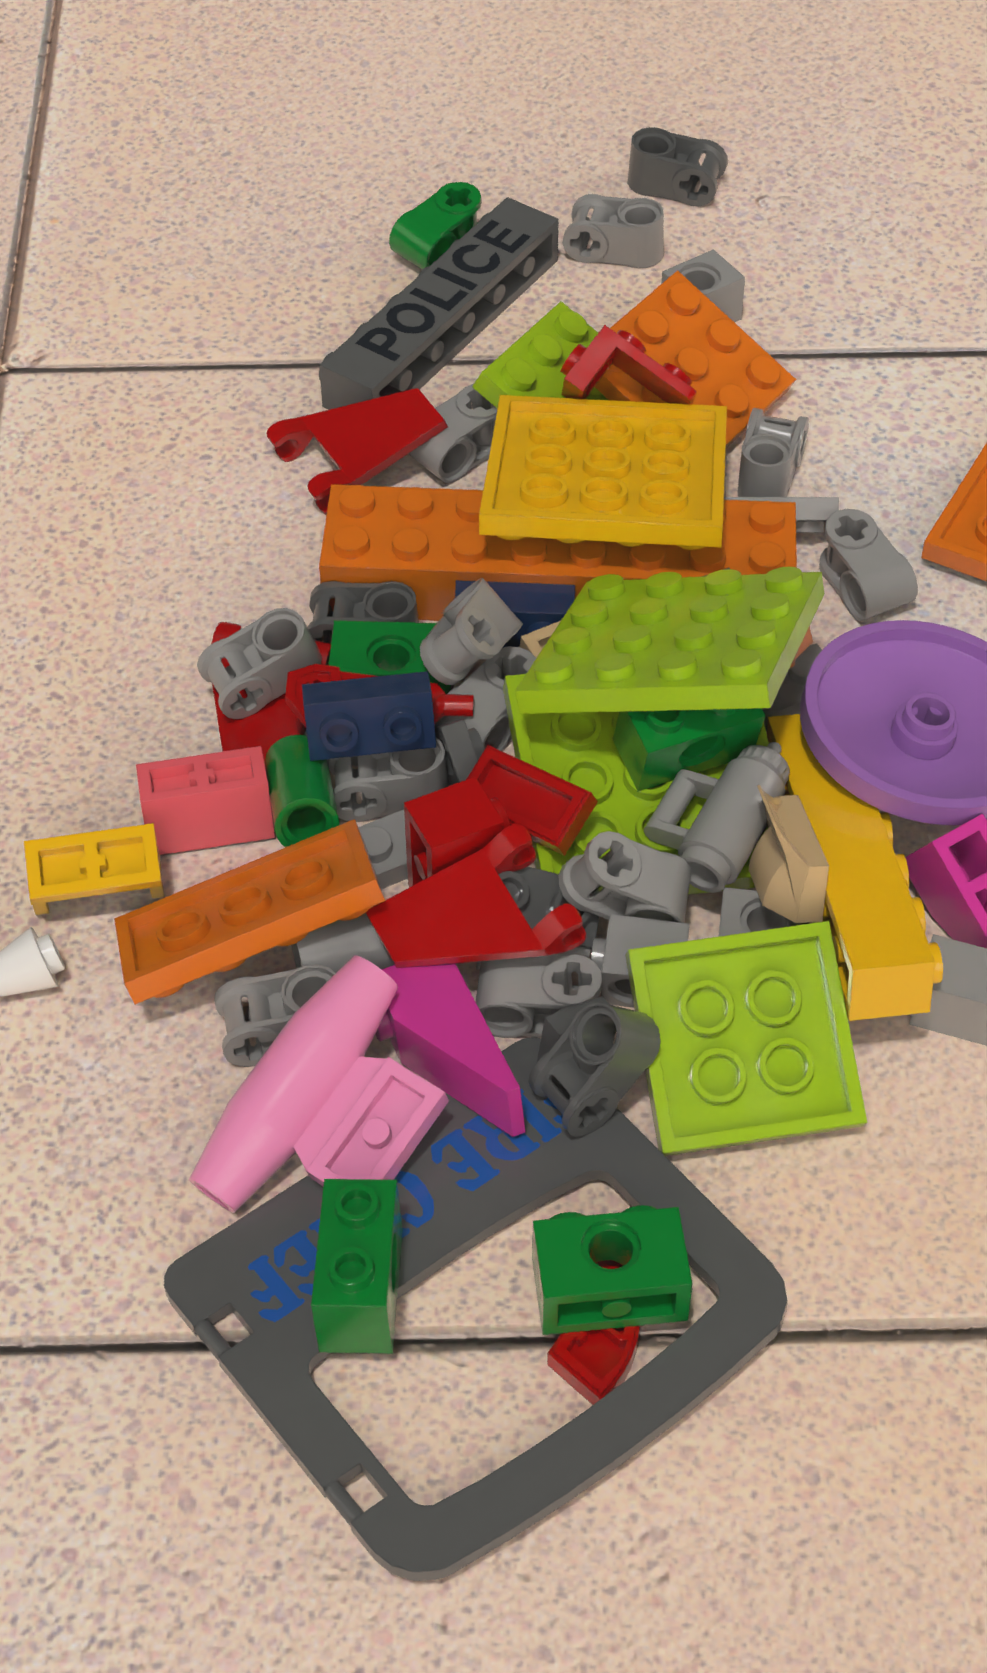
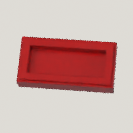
(536, 799)

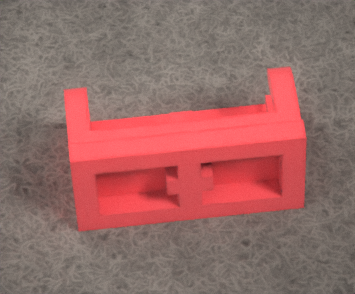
(206, 800)

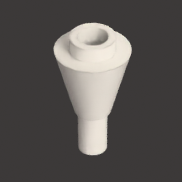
(29, 964)

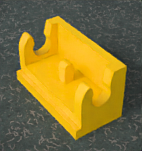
(93, 865)

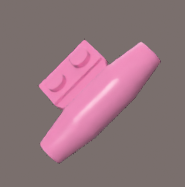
(322, 1098)

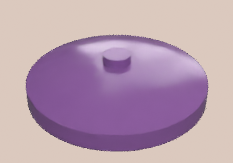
(903, 719)

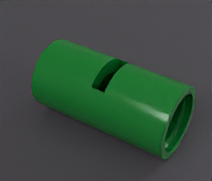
(299, 791)

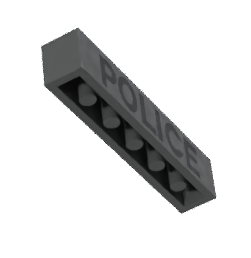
(443, 307)

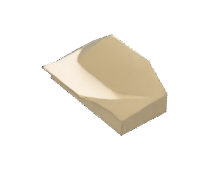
(789, 862)

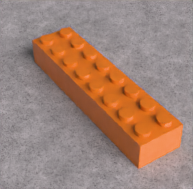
(434, 539)

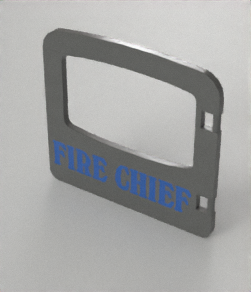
(452, 1195)

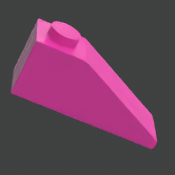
(953, 880)
(450, 1044)

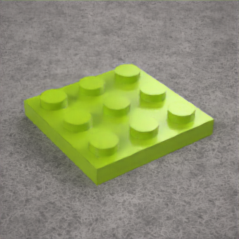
(747, 1038)

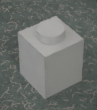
(961, 997)

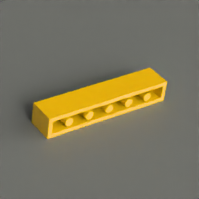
(872, 918)

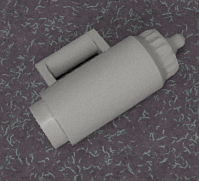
(729, 819)

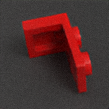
(588, 365)

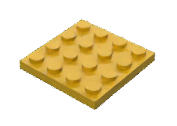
(606, 472)

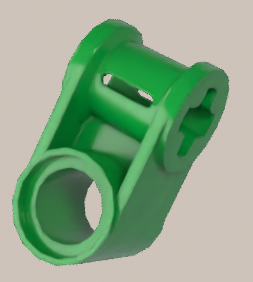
(436, 223)

